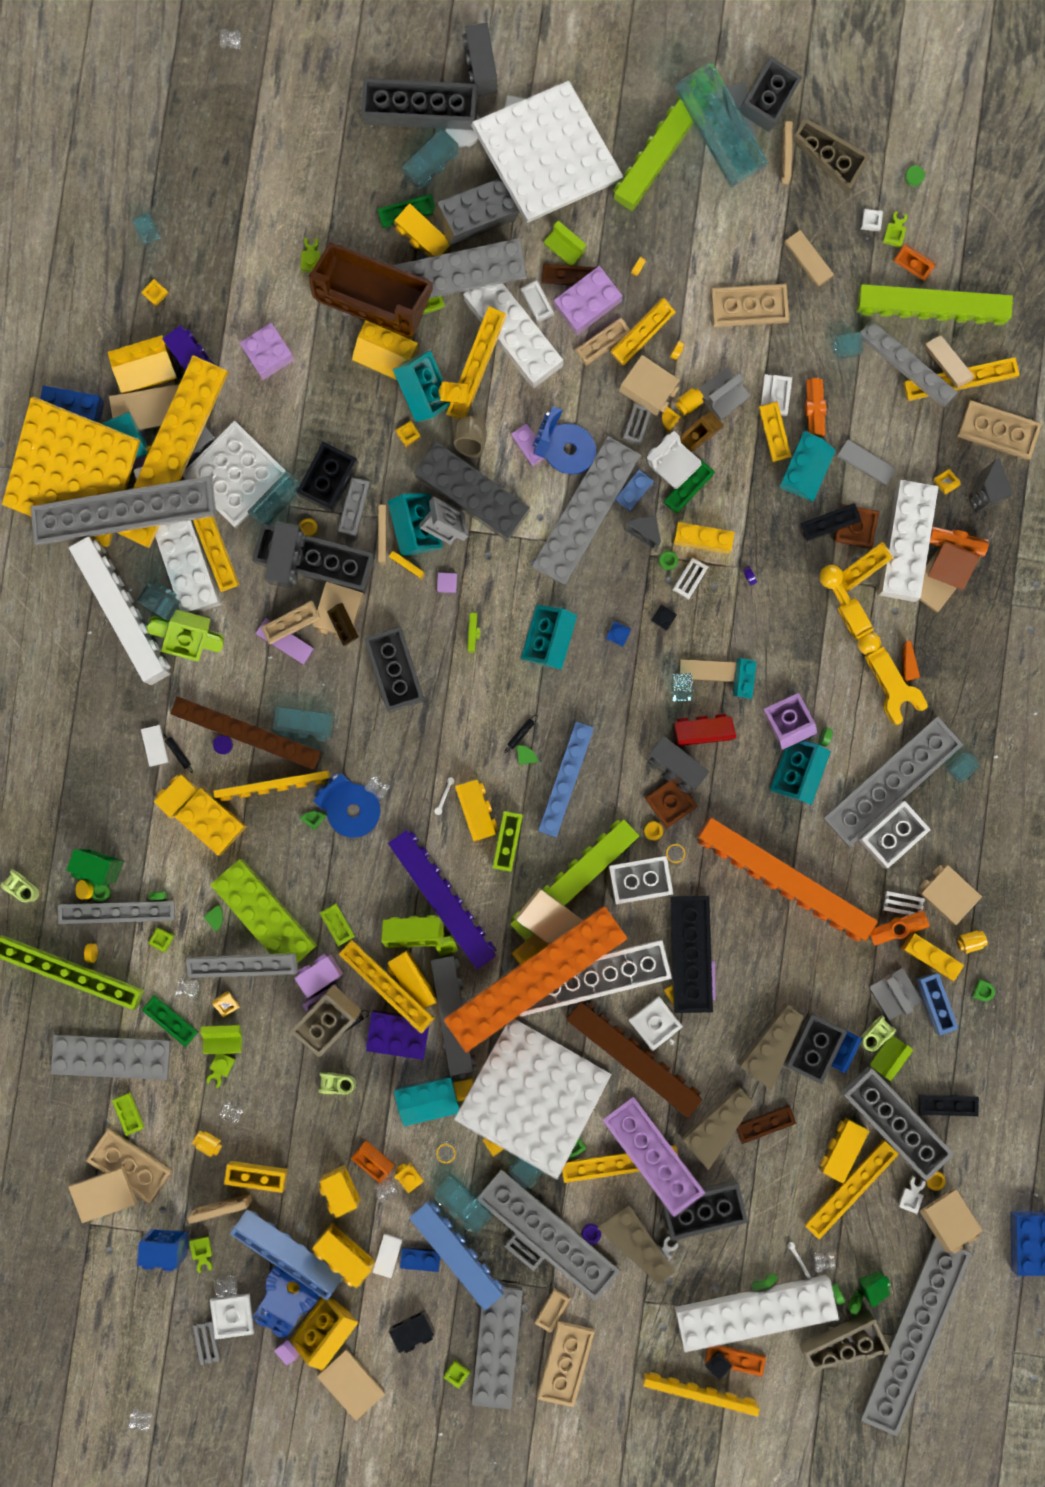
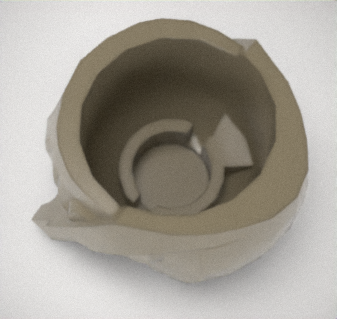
(469, 435)

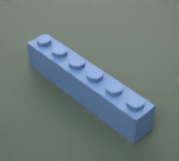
(566, 779)
(286, 1253)
(457, 1255)

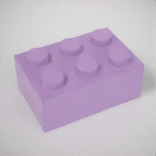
(588, 300)

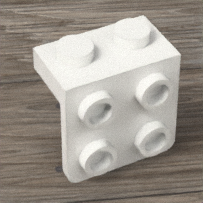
(673, 460)

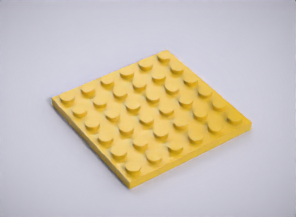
(67, 459)

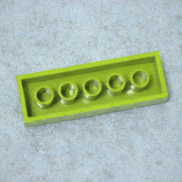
(262, 912)

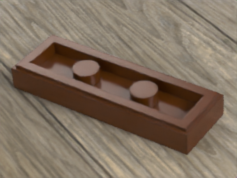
(564, 274)
(765, 1124)

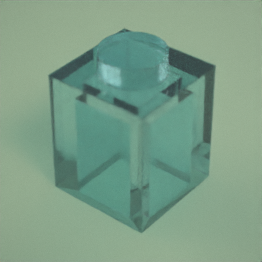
(146, 228)
(848, 345)
(682, 687)
(963, 767)

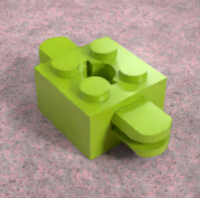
(182, 642)

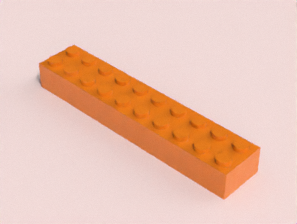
(786, 879)
(535, 978)

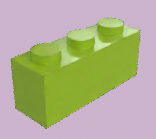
(507, 841)
(412, 932)

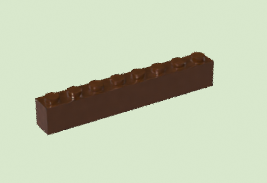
(246, 733)
(634, 1059)

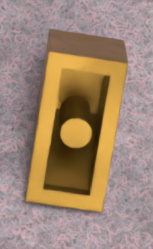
(701, 431)

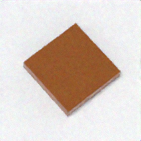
(862, 533)
(954, 565)
(670, 803)

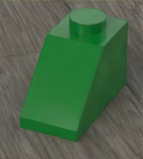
(875, 1288)

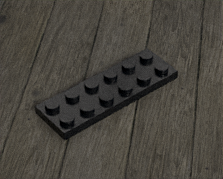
(691, 954)

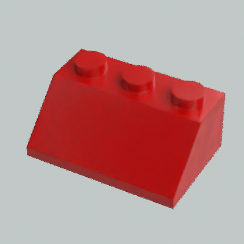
(703, 730)

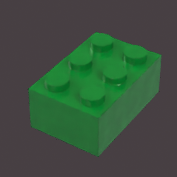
(94, 866)

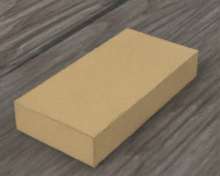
(552, 1310)

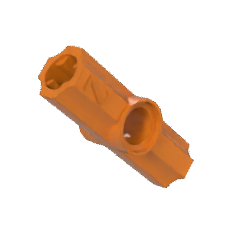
(815, 407)
(960, 539)
(912, 923)

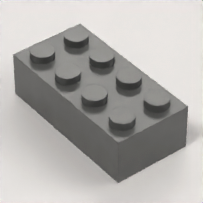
(475, 211)
(394, 669)
(715, 1210)

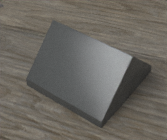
(645, 530)

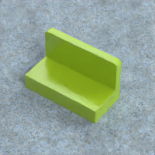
(565, 244)
(222, 1039)
(891, 1057)

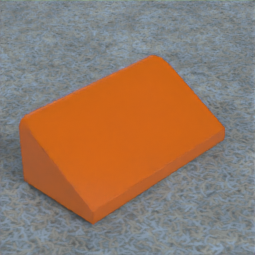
(914, 262)
(373, 1161)

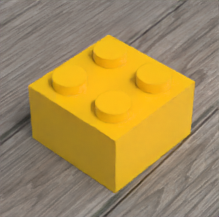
(339, 1191)

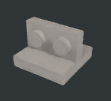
(724, 393)
(444, 522)
(895, 994)

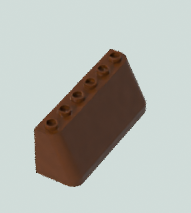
(370, 289)

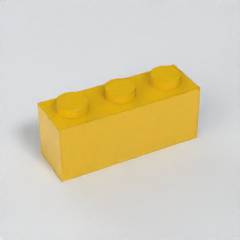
(421, 232)
(703, 538)
(932, 956)
(843, 1150)
(256, 1176)

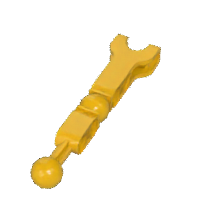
(870, 644)

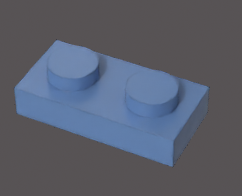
(634, 490)

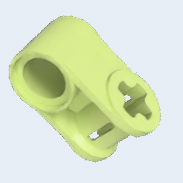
(17, 885)
(877, 1033)
(332, 1083)

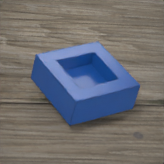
(618, 634)

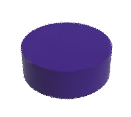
(749, 576)
(223, 745)
(591, 1233)

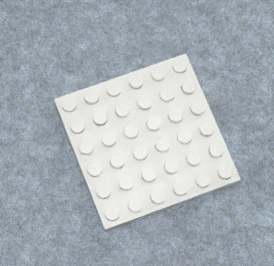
(547, 151)
(533, 1097)

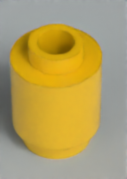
(689, 401)
(972, 941)
(207, 1143)

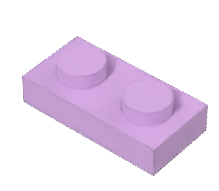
(524, 439)

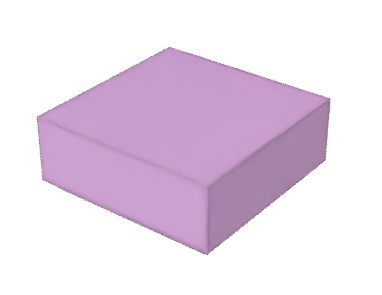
(447, 583)
(286, 1352)

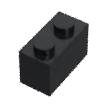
(412, 1332)

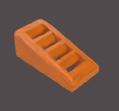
(909, 664)

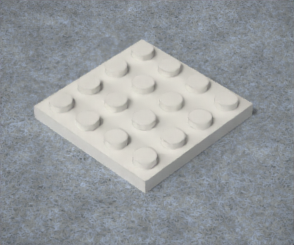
(239, 472)

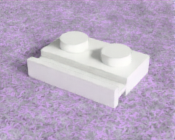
(776, 389)

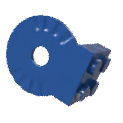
(551, 443)
(337, 799)
(279, 1307)

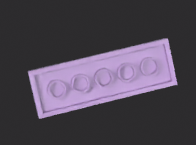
(653, 1157)

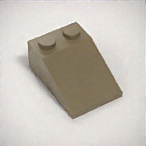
(326, 1021)

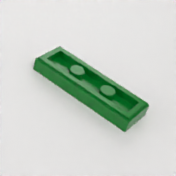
(422, 204)
(681, 496)
(170, 1021)

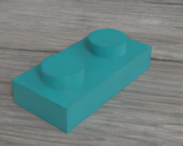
(744, 678)

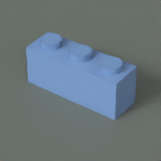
(936, 1003)

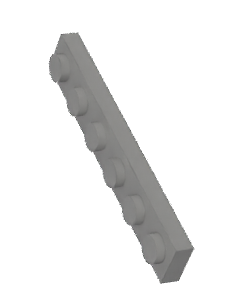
(908, 364)
(116, 912)
(242, 965)

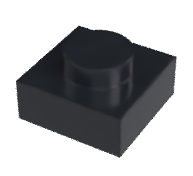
(663, 617)
(718, 1365)

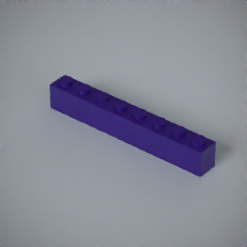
(442, 899)

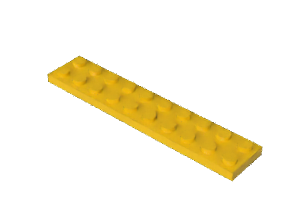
(179, 433)

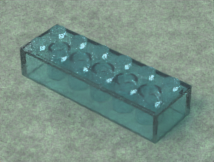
(721, 124)

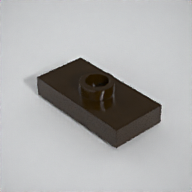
(342, 624)

